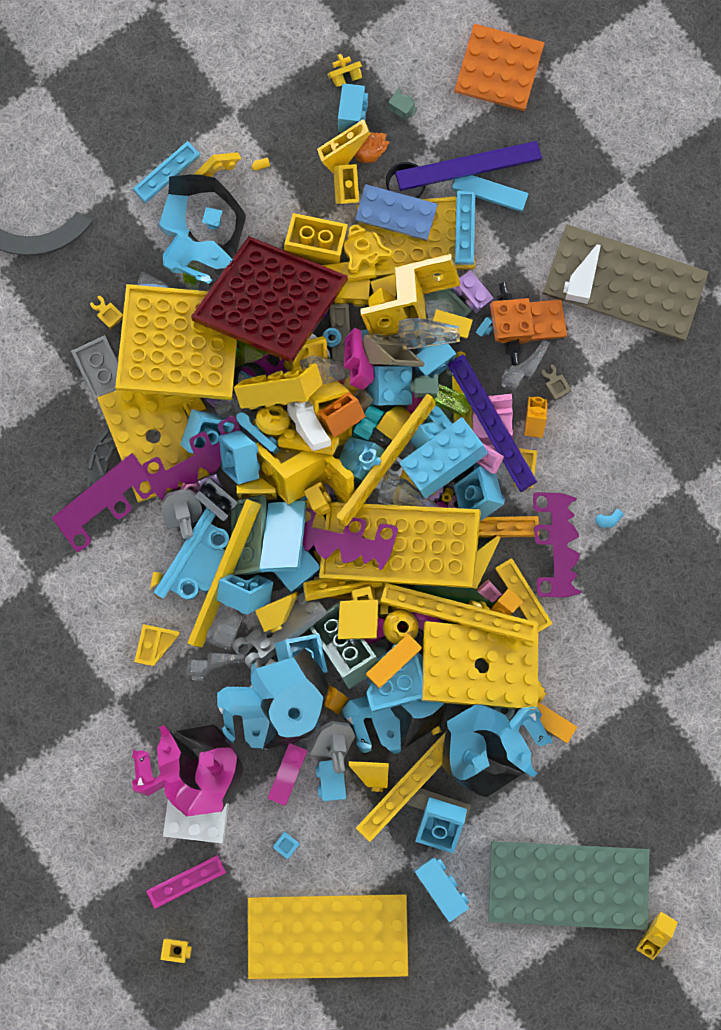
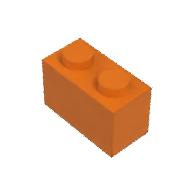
(341, 414)

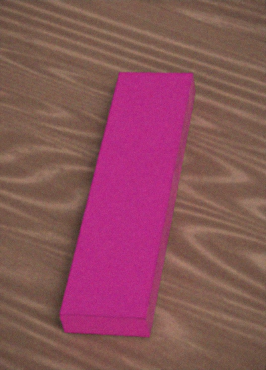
(186, 881)

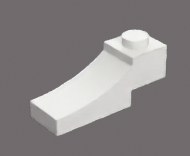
(308, 425)

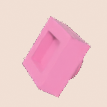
(489, 591)

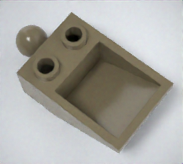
(388, 351)

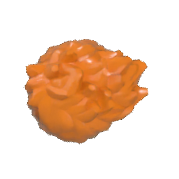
(372, 148)

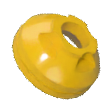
(273, 424)
(390, 626)

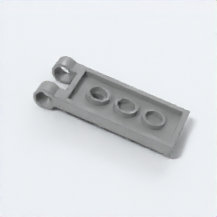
(300, 619)

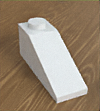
(581, 281)

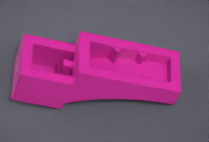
(356, 361)
(287, 774)

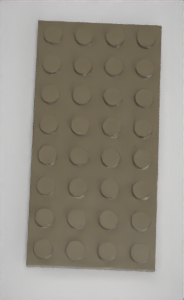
(630, 283)

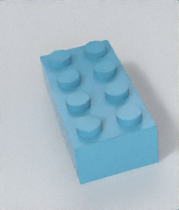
(443, 458)

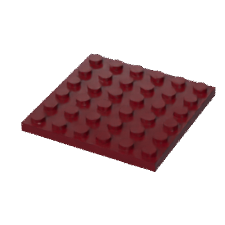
(270, 299)

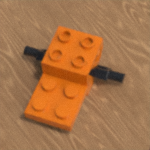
(525, 321)

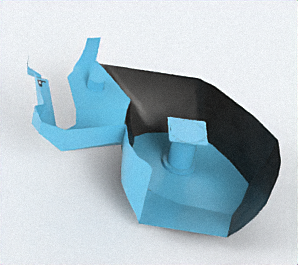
(280, 705)
(405, 721)
(485, 735)

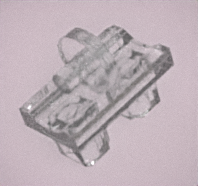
(227, 408)

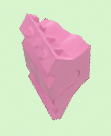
(503, 405)

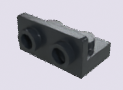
(216, 499)

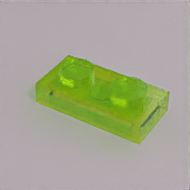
(452, 400)

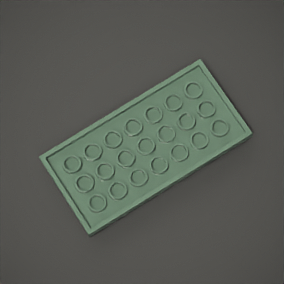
(569, 885)

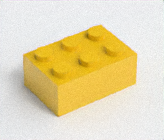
(316, 239)

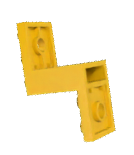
(412, 284)
(327, 392)
(303, 472)

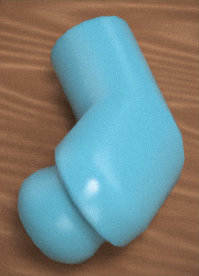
(609, 521)

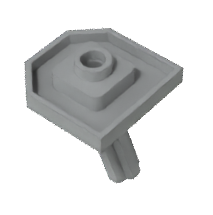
(181, 510)
(334, 742)

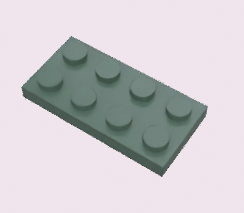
(251, 554)

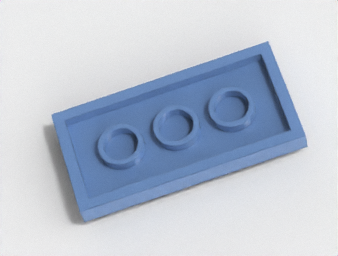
(396, 212)

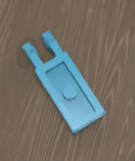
(270, 443)

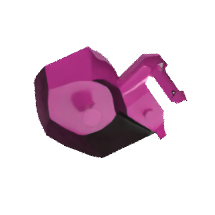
(191, 782)

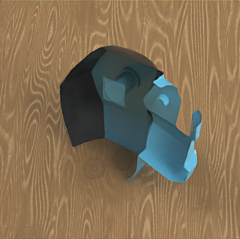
(185, 246)

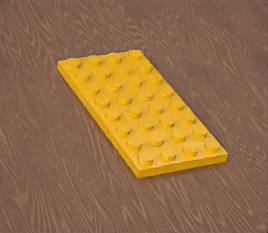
(430, 547)
(327, 936)

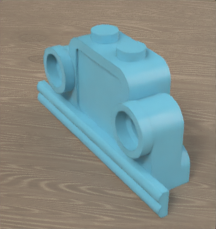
(196, 561)

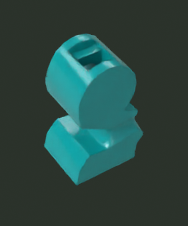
(364, 429)

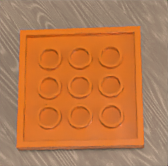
(499, 67)

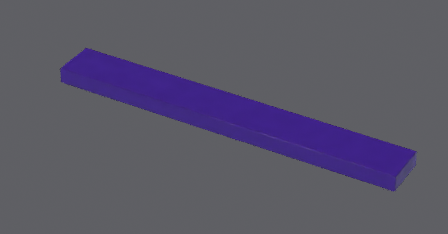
(468, 165)
(492, 423)

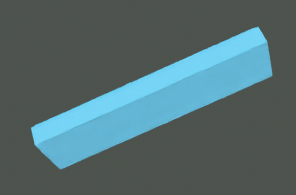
(170, 167)
(492, 192)
(465, 228)

